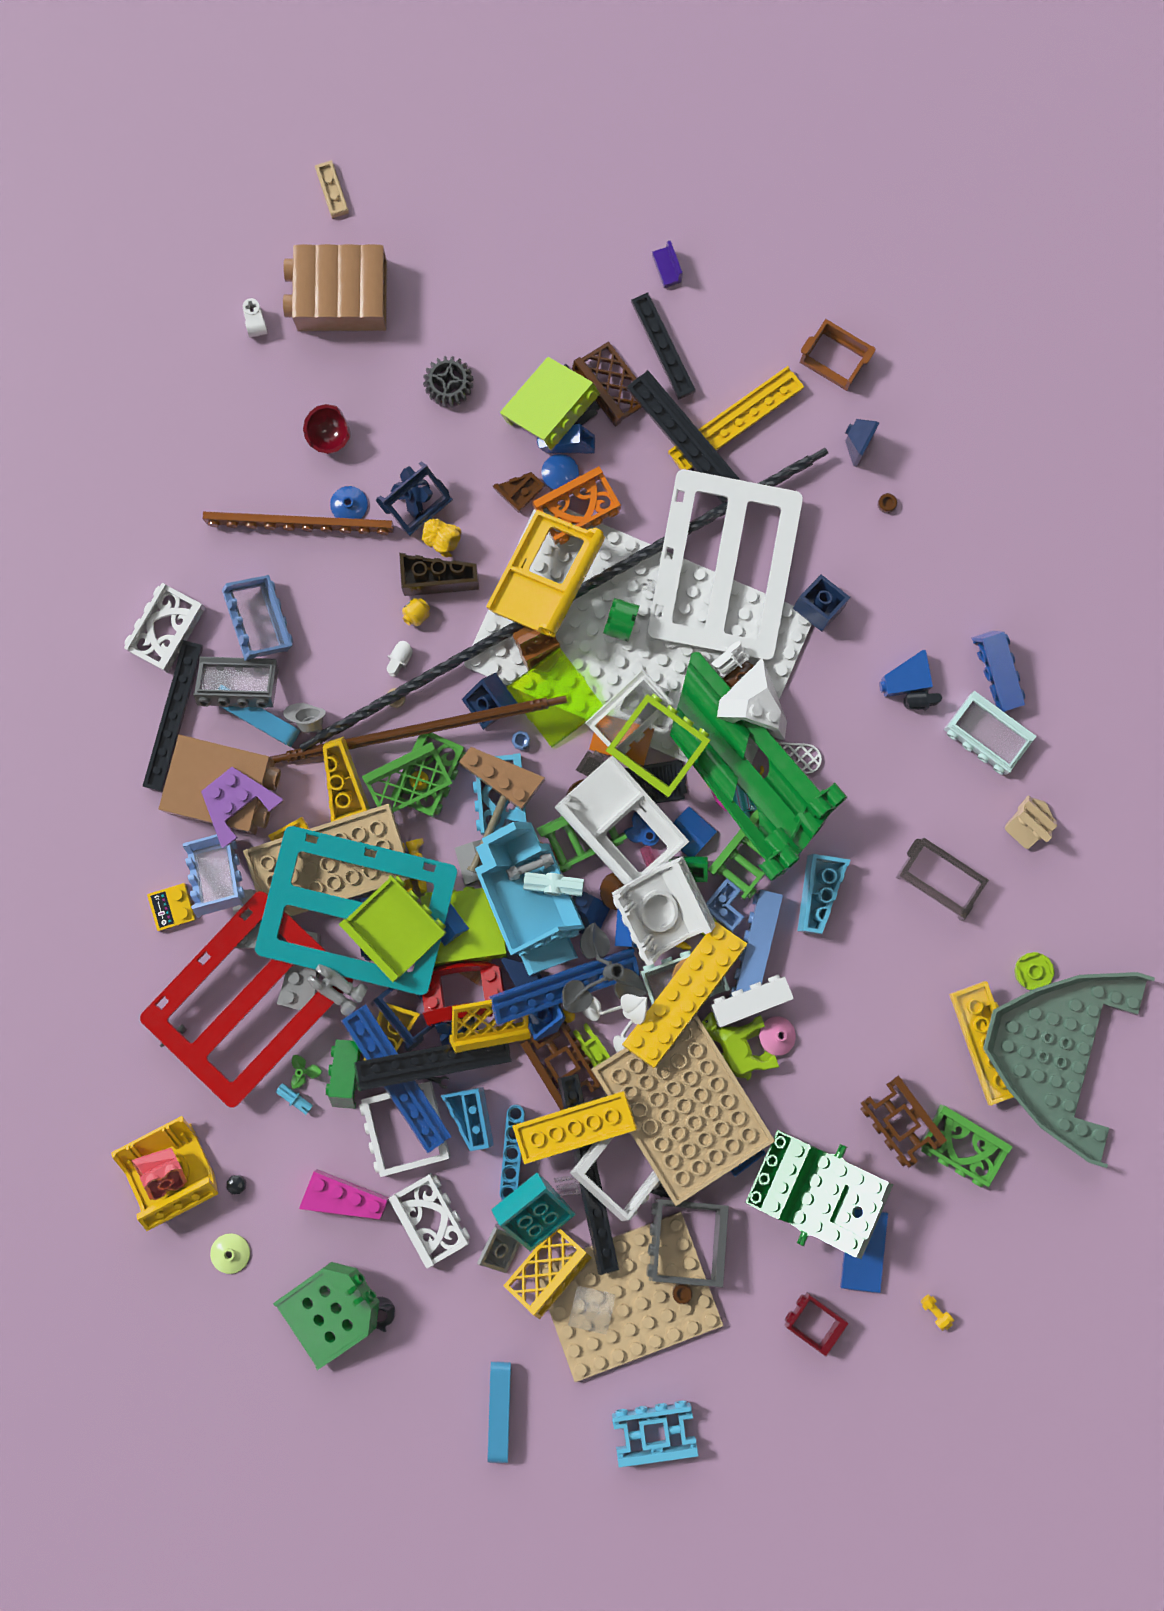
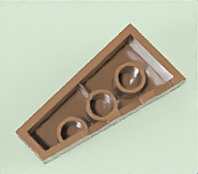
(506, 779)

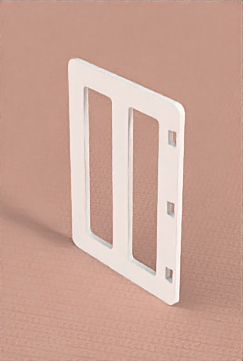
(738, 495)

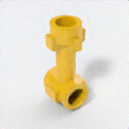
(944, 1320)

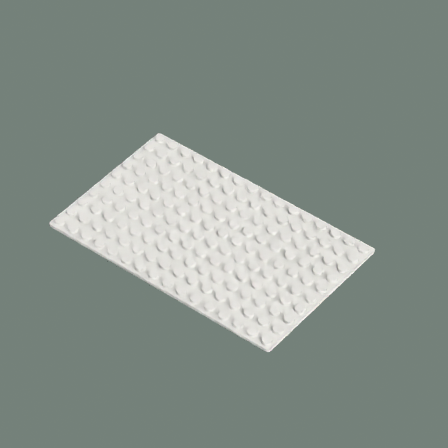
(612, 662)

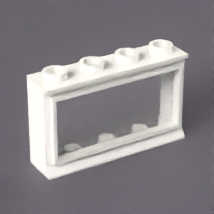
(616, 712)

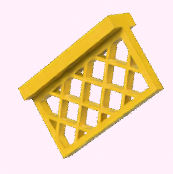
(488, 1036)
(558, 1283)

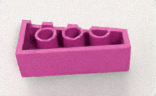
(339, 1196)

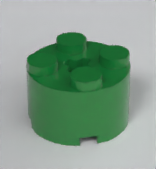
(621, 619)

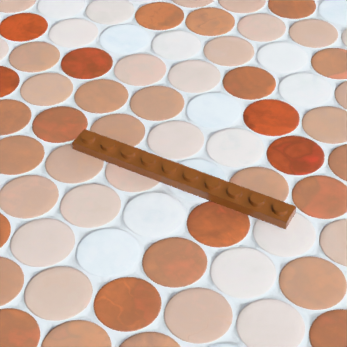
(306, 523)

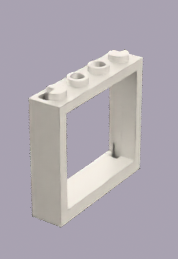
(375, 1146)
(638, 1199)

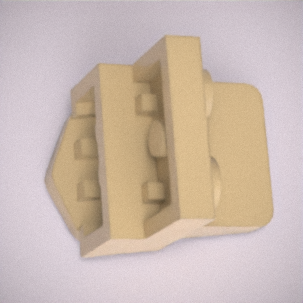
(1031, 822)

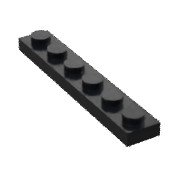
(663, 346)

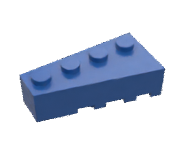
(1000, 669)

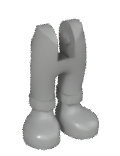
(333, 978)

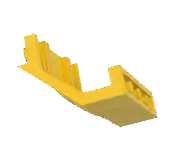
(197, 1170)

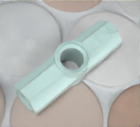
(553, 884)

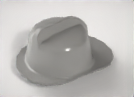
(305, 716)

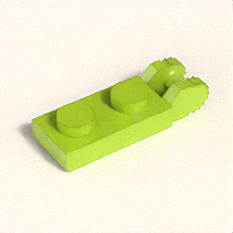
(593, 1047)

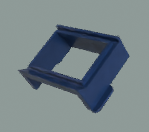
(386, 503)
(411, 1042)

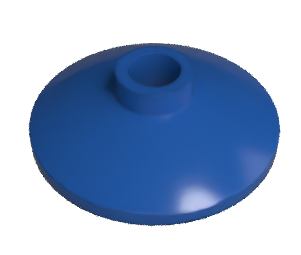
(355, 510)

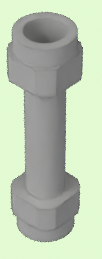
(546, 861)

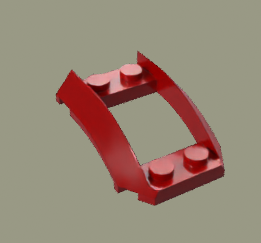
(434, 1000)

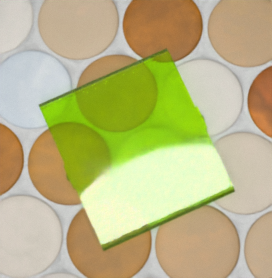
(555, 678)

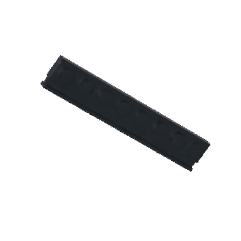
(678, 428)
(426, 1064)

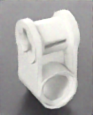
(254, 320)

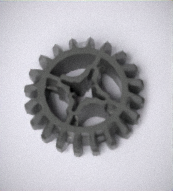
(462, 385)

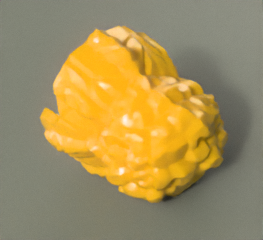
(441, 536)

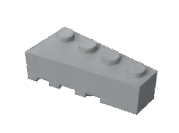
(295, 988)

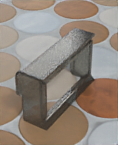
(912, 854)

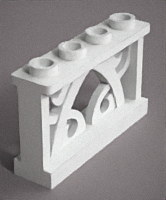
(170, 653)
(424, 1247)

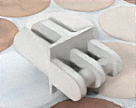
(399, 658)
(731, 659)

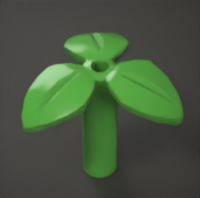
(298, 1079)

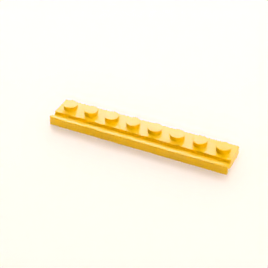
(745, 412)

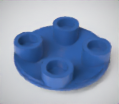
(559, 470)

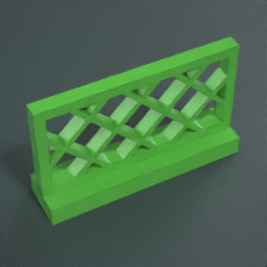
(401, 763)

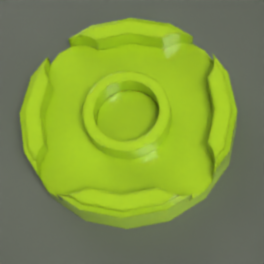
(1034, 970)

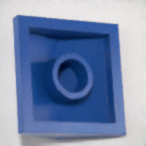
(695, 830)
(546, 1021)

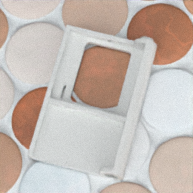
(602, 802)

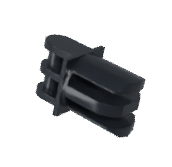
(921, 700)

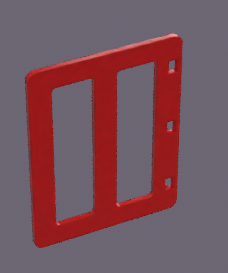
(196, 1054)

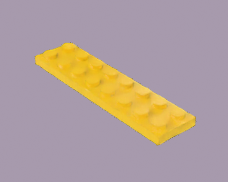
(684, 995)

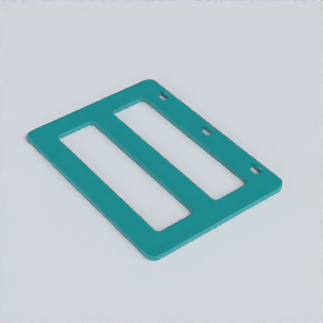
(284, 893)

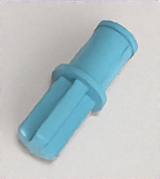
(294, 1098)

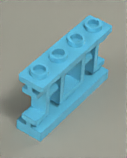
(658, 1450)

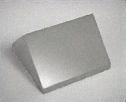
(498, 1250)

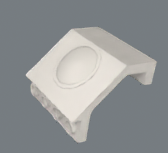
(663, 909)

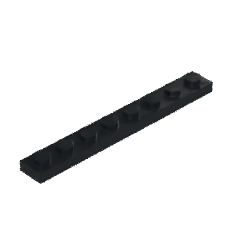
(172, 716)

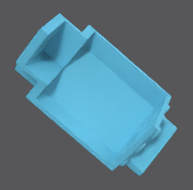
(530, 921)

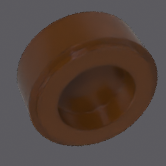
(887, 503)
(682, 1293)

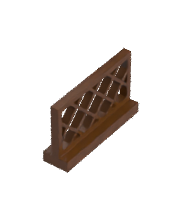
(604, 399)

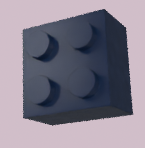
(821, 602)

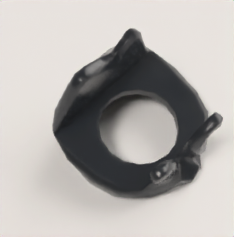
(387, 1306)

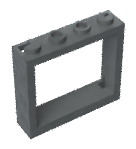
(719, 1245)

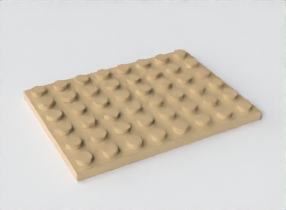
(687, 1112)
(643, 1310)

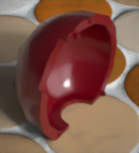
(326, 429)

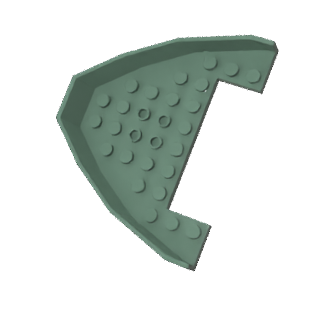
(1044, 1048)

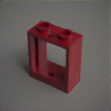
(831, 1336)

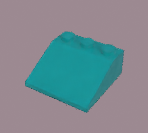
(532, 1212)

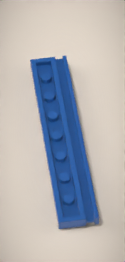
(548, 990)
(407, 1095)

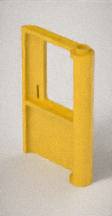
(533, 598)

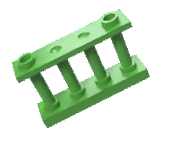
(548, 830)
(731, 852)

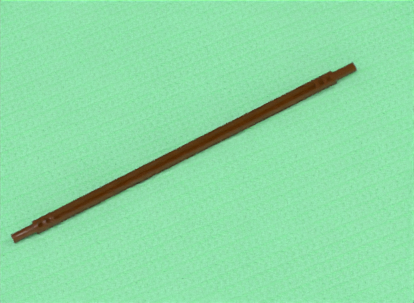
(428, 727)

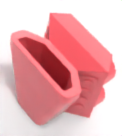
(160, 1173)

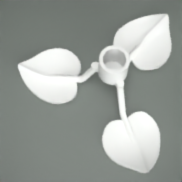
(633, 1008)

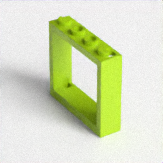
(638, 769)

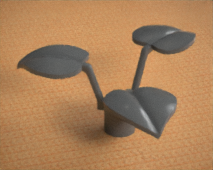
(597, 944)

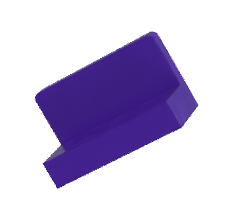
(668, 265)

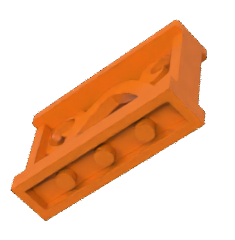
(573, 487)

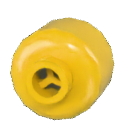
(415, 612)

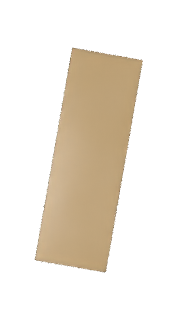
(331, 189)

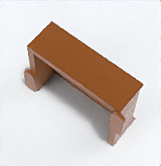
(845, 339)

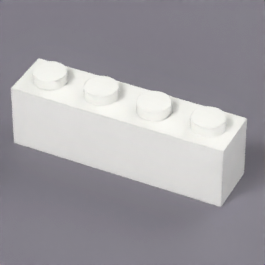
(751, 1001)

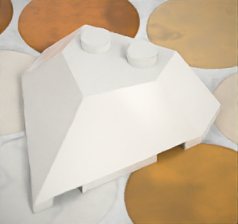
(755, 702)

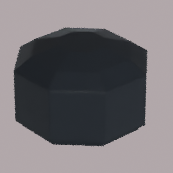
(236, 1184)

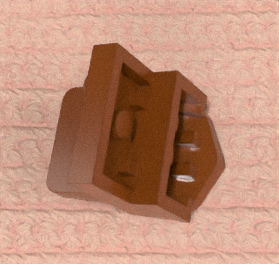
(534, 646)

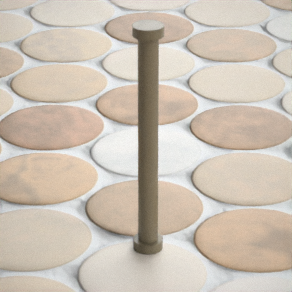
(490, 829)

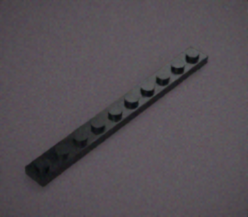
(595, 1210)

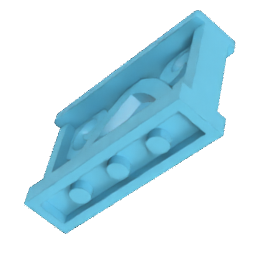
(513, 815)

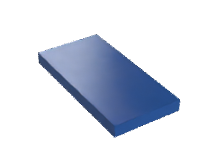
(866, 1273)

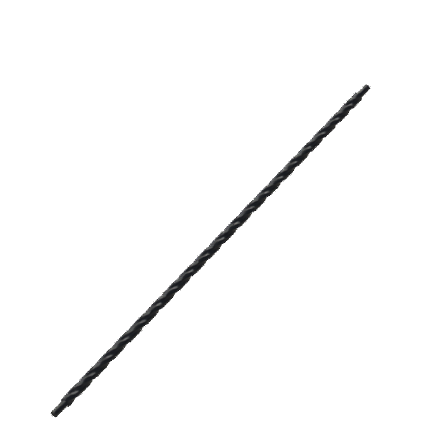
(513, 627)

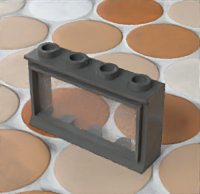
(236, 682)

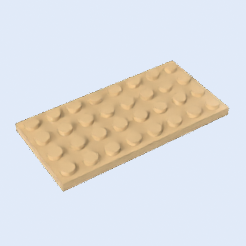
(330, 875)

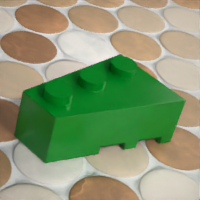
(343, 1075)

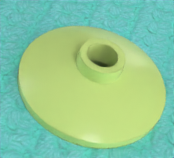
(237, 1246)

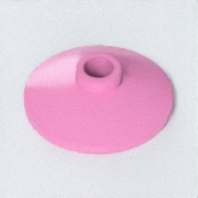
(769, 1036)

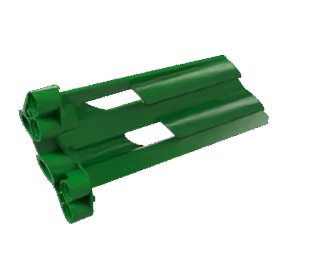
(786, 800)

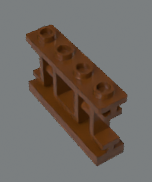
(549, 1072)
(914, 1113)

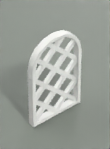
(801, 745)

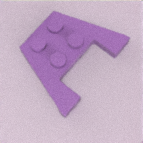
(231, 794)

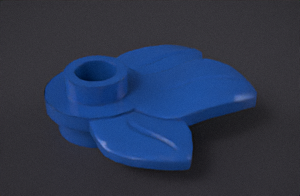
(640, 830)

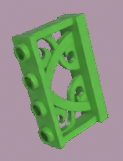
(436, 807)
(991, 1144)

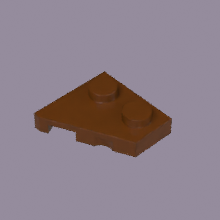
(519, 490)

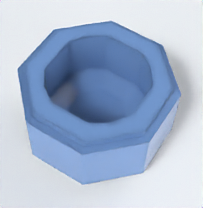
(521, 740)

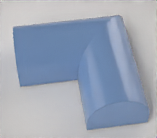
(720, 905)

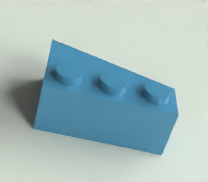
(471, 1116)

